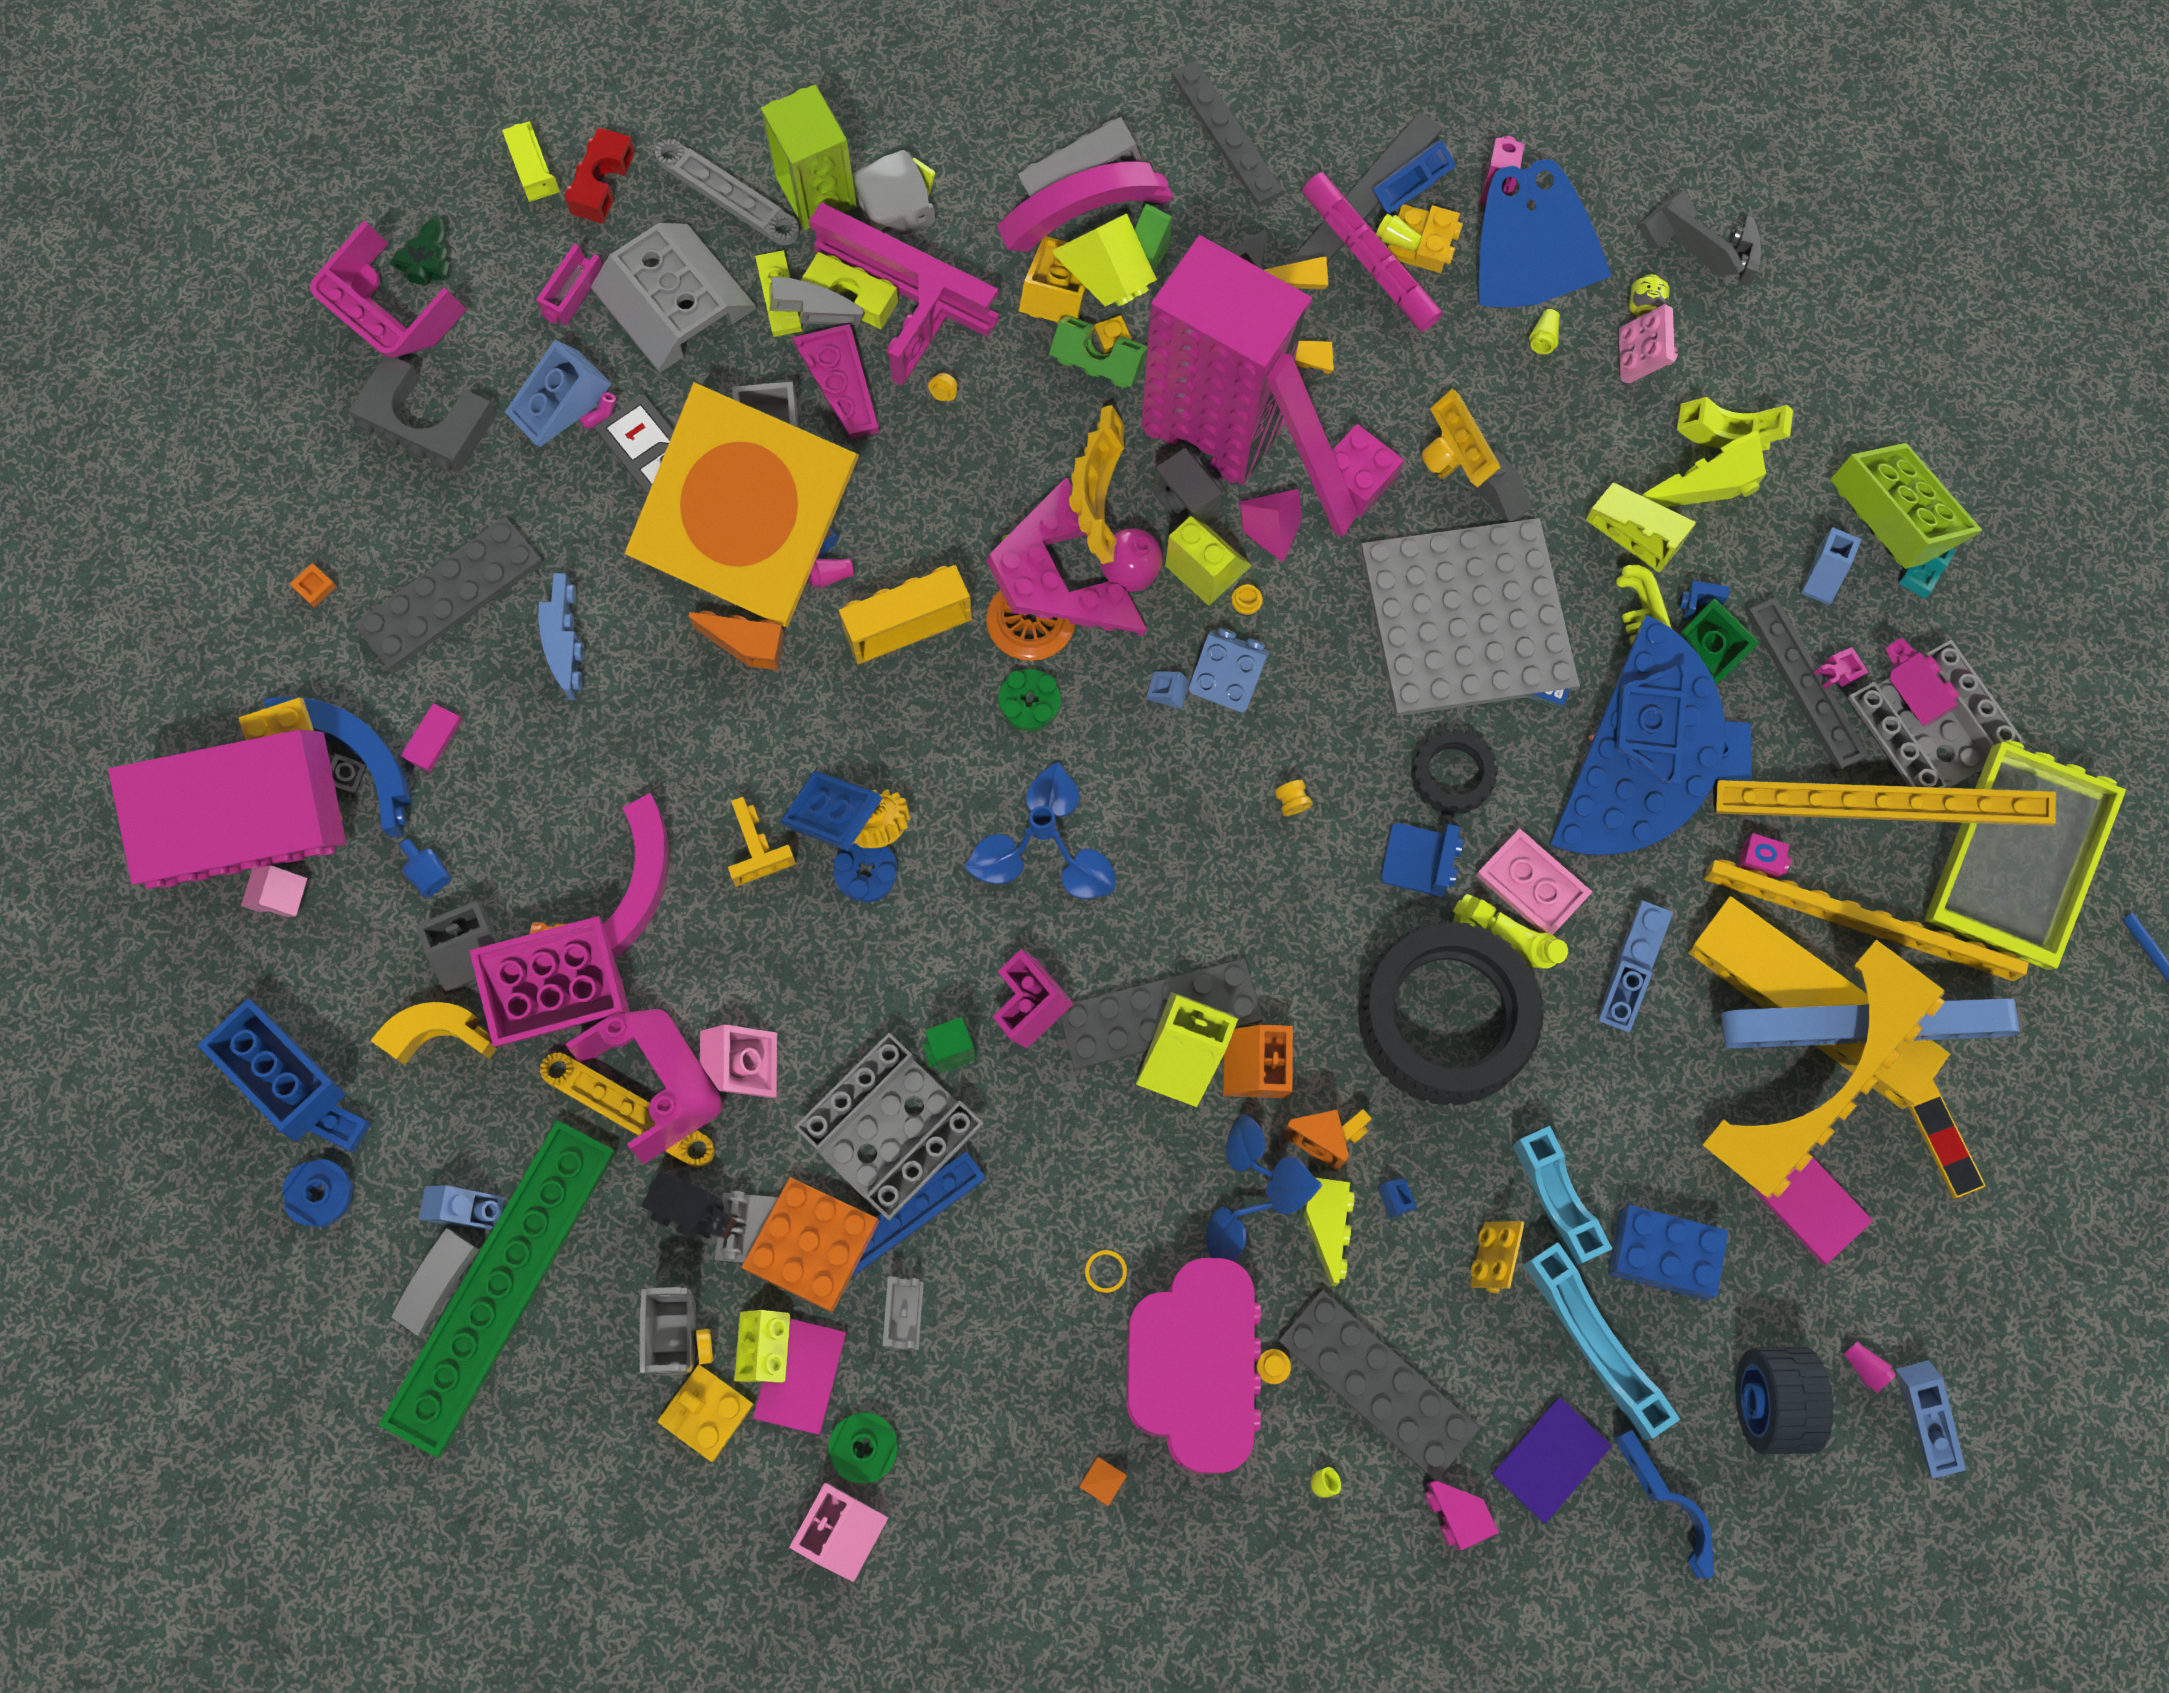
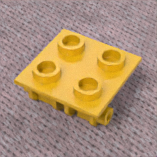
(1496, 1255)

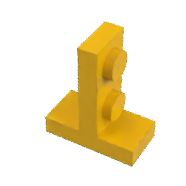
(761, 862)

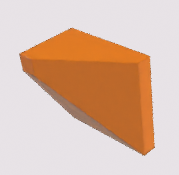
(1103, 1481)

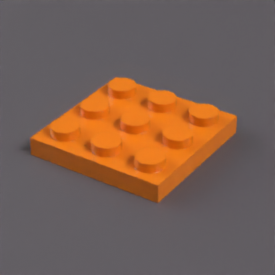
(811, 1244)

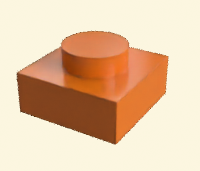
(313, 585)

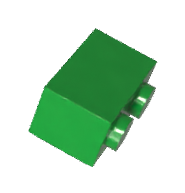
(948, 1045)

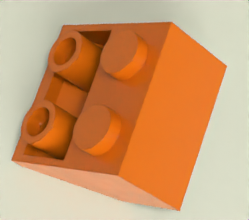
(1259, 1062)

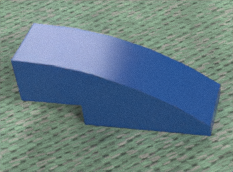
(1414, 177)

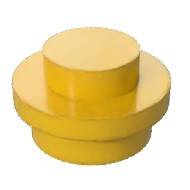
(943, 387)
(1246, 599)
(1273, 1366)

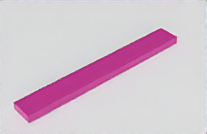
(1311, 443)

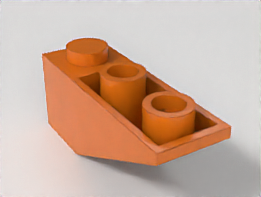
(748, 641)

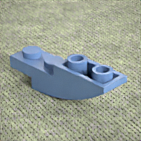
(558, 638)
(1634, 966)

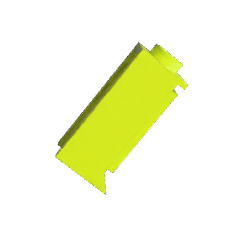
(530, 162)

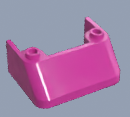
(346, 290)
(689, 1093)

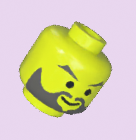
(1648, 294)

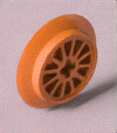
(1018, 646)

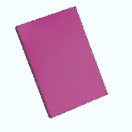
(1818, 1212)
(809, 1379)

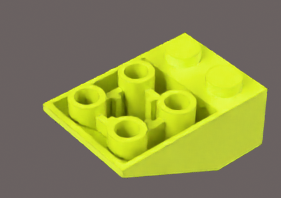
(1186, 1049)

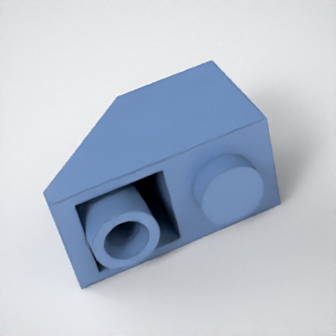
(1830, 565)
(460, 1207)

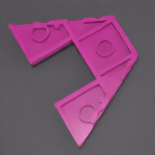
(1034, 584)

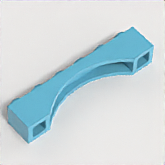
(1626, 1382)

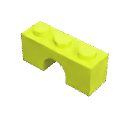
(874, 295)

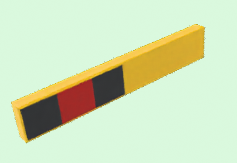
(1946, 1143)

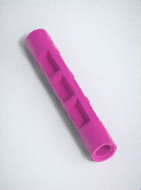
(1372, 252)

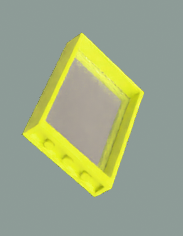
(2027, 882)

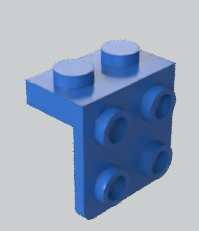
(1422, 858)

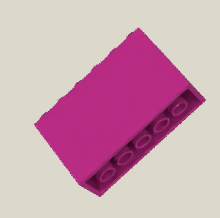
(227, 809)

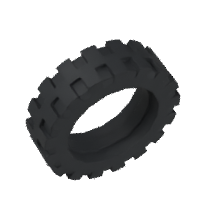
(1463, 742)

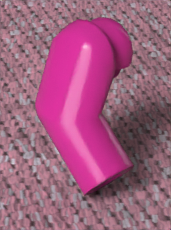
(603, 411)

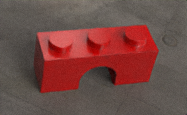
(605, 154)

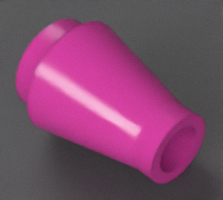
(829, 571)
(1869, 1367)

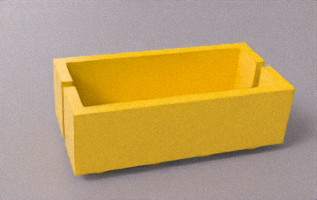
(906, 613)

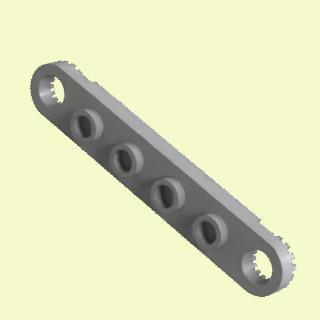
(727, 192)

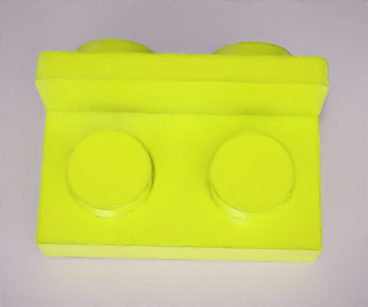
(762, 1346)

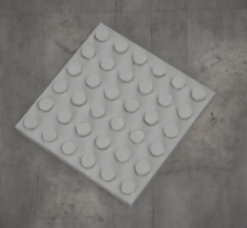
(1468, 616)

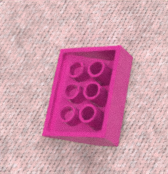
(548, 981)

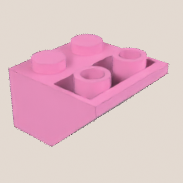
(839, 1532)

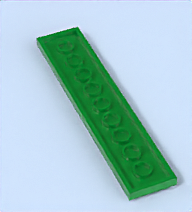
(497, 1289)

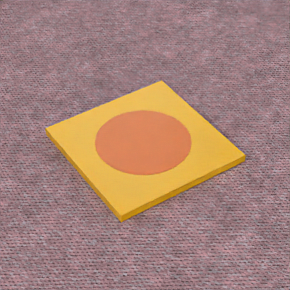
(741, 504)

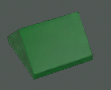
(1719, 640)

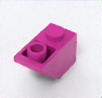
(1463, 1515)

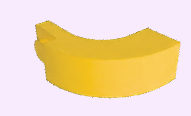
(424, 1021)

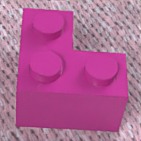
(1036, 1000)

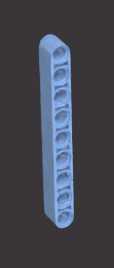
(1851, 1023)

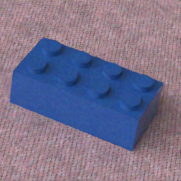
(272, 1070)

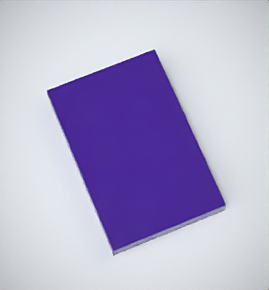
(1551, 1460)

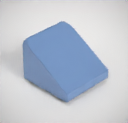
(1168, 688)

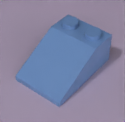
(557, 393)

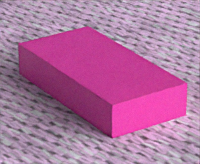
(431, 738)

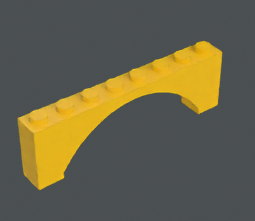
(1897, 1004)

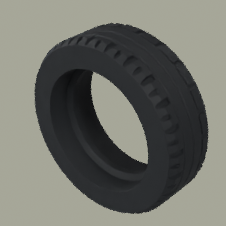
(1492, 958)

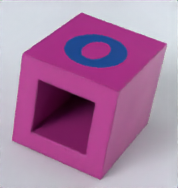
(1765, 855)

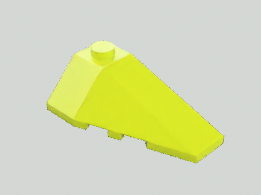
(1727, 475)

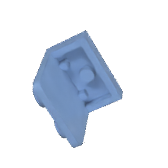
(1228, 669)

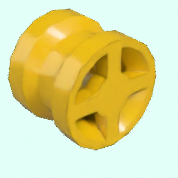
(1293, 797)

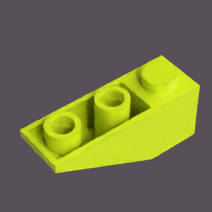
(1327, 1225)

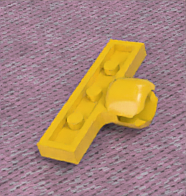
(1459, 443)

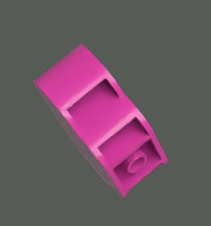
(1195, 1366)

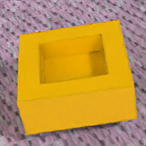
(1110, 331)
(1356, 1127)

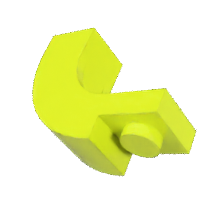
(1715, 427)

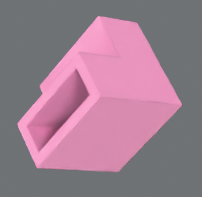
(274, 891)

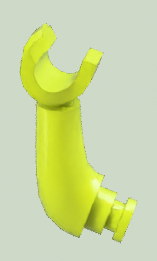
(1537, 948)

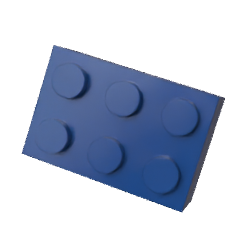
(1668, 1252)

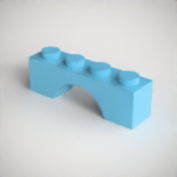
(1573, 1223)

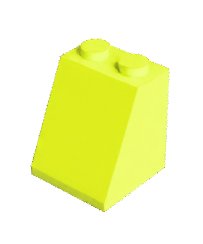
(1109, 262)
(1203, 560)

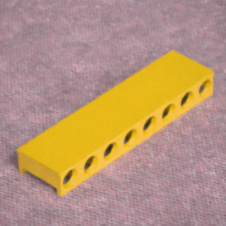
(1793, 977)

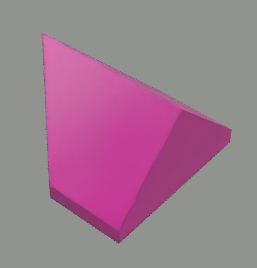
(1272, 521)

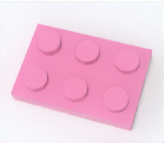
(1533, 883)

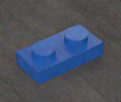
(341, 1128)

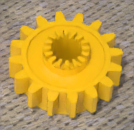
(885, 823)

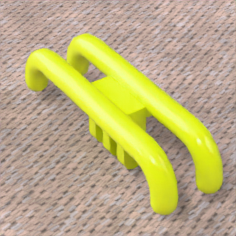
(1647, 588)

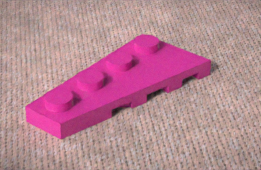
(839, 374)

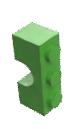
(1074, 346)

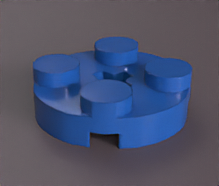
(859, 887)
(313, 1174)

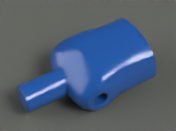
(424, 869)

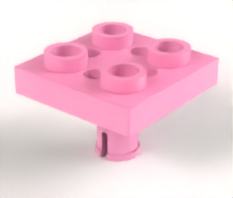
(1652, 347)

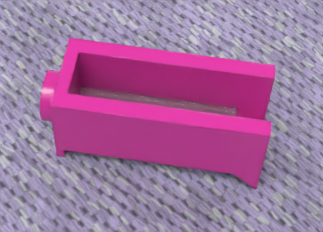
(568, 286)

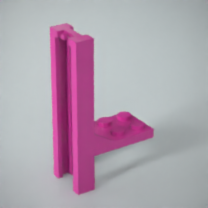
(916, 275)

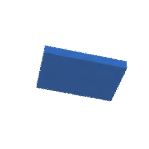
(831, 810)

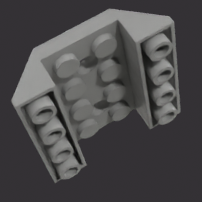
(649, 297)
(1964, 732)
(871, 1111)

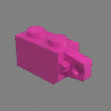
(1920, 684)

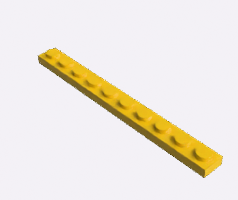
(1887, 802)
(1871, 922)

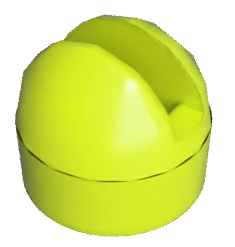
(1325, 1483)

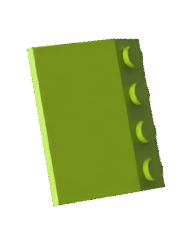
(1904, 504)

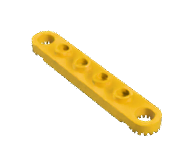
(617, 1104)

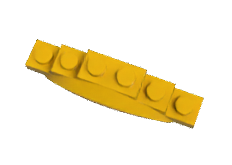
(1091, 482)

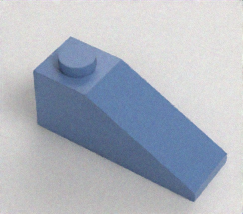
(1931, 1418)

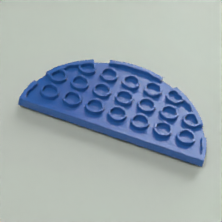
(1620, 803)

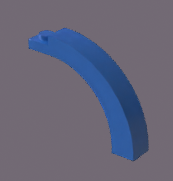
(360, 738)

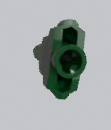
(424, 255)

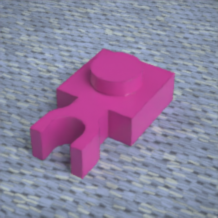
(1842, 667)

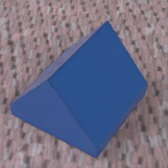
(1397, 1197)

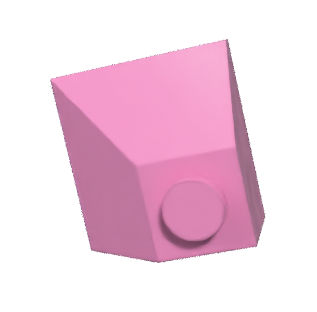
(740, 1059)

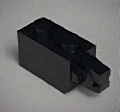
(688, 1207)

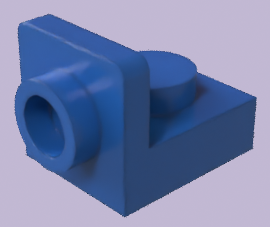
(1701, 594)

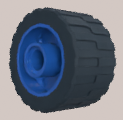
(1784, 1400)

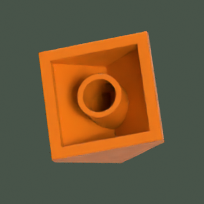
(1319, 1136)

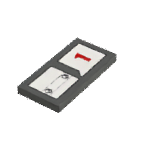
(637, 439)

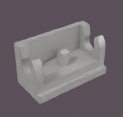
(903, 1313)

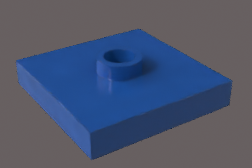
(1736, 758)

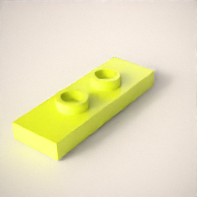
(775, 265)

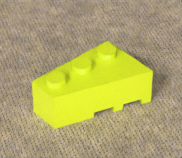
(1640, 525)

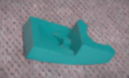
(1924, 583)

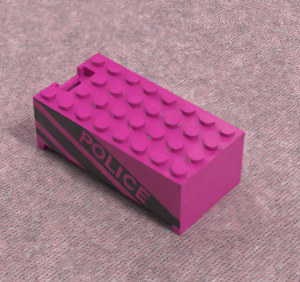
(1209, 356)

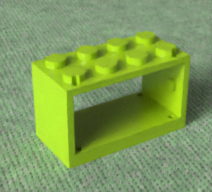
(809, 153)

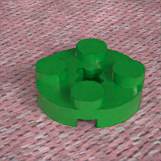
(1018, 686)
(872, 1466)

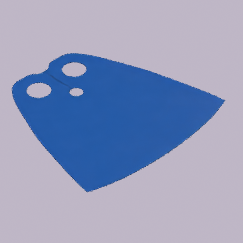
(1539, 251)

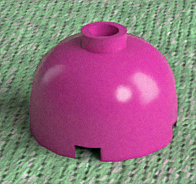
(1136, 560)

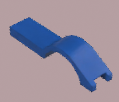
(1702, 1558)

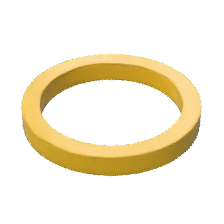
(1094, 1256)

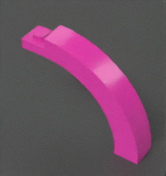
(1080, 194)
(647, 878)

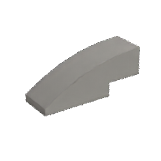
(813, 302)
(434, 1281)

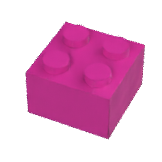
(1366, 467)

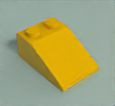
(1050, 287)

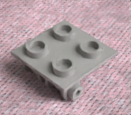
(750, 1216)

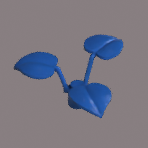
(1049, 796)
(1289, 1189)

